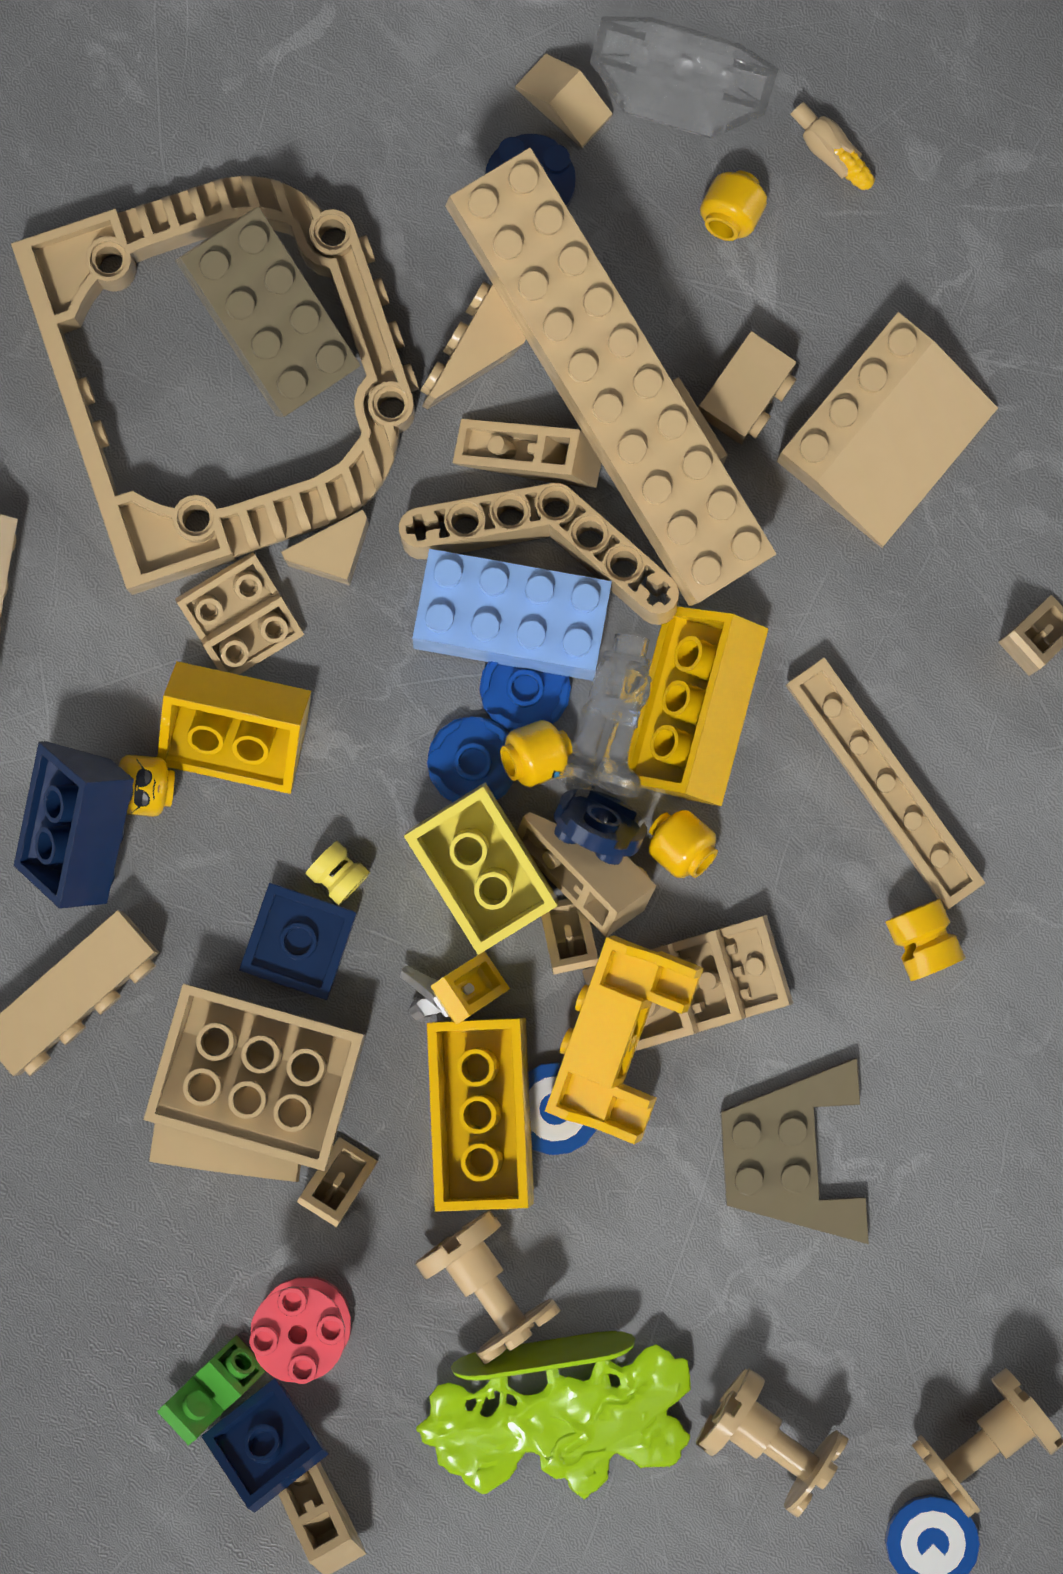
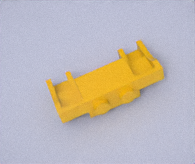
(607, 1034)

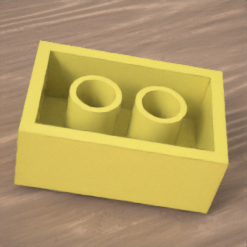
(481, 868)

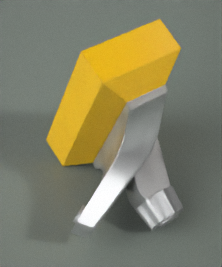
(458, 992)

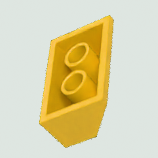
(233, 727)

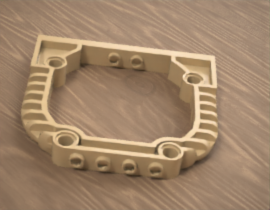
(65, 280)

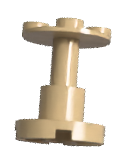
(476, 1272)
(1002, 1430)
(758, 1432)

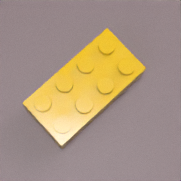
(480, 1114)

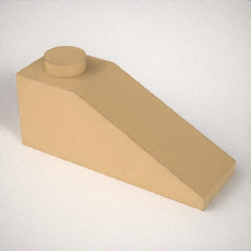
(528, 452)
(601, 891)
(321, 1521)

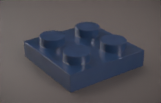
(298, 941)
(264, 1445)

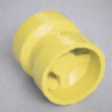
(345, 880)

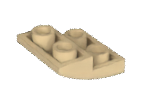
(239, 616)

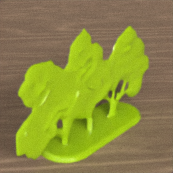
(570, 1422)

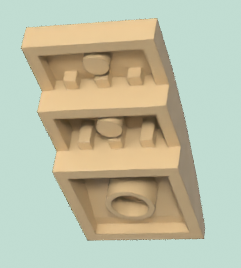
(737, 981)

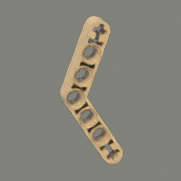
(538, 525)

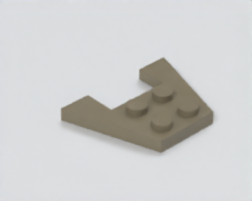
(774, 1154)

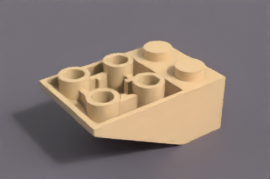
(475, 347)

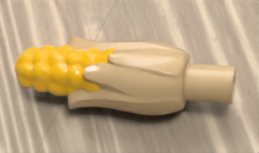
(832, 146)

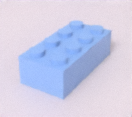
(511, 614)

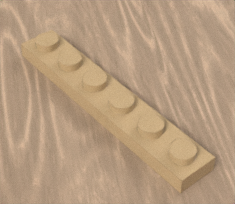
(885, 784)

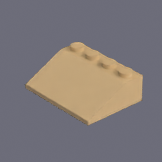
(888, 430)
(254, 1077)

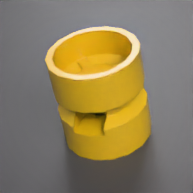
(925, 940)

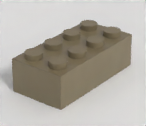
(267, 312)

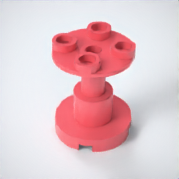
(301, 1329)

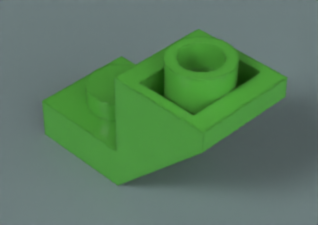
(212, 1390)

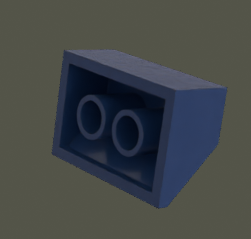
(73, 825)

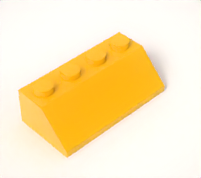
(696, 703)

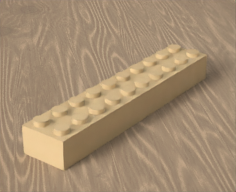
(609, 377)

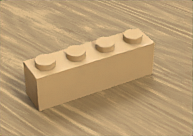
(71, 991)

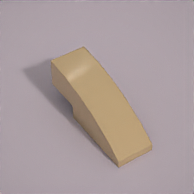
(201, 1153)

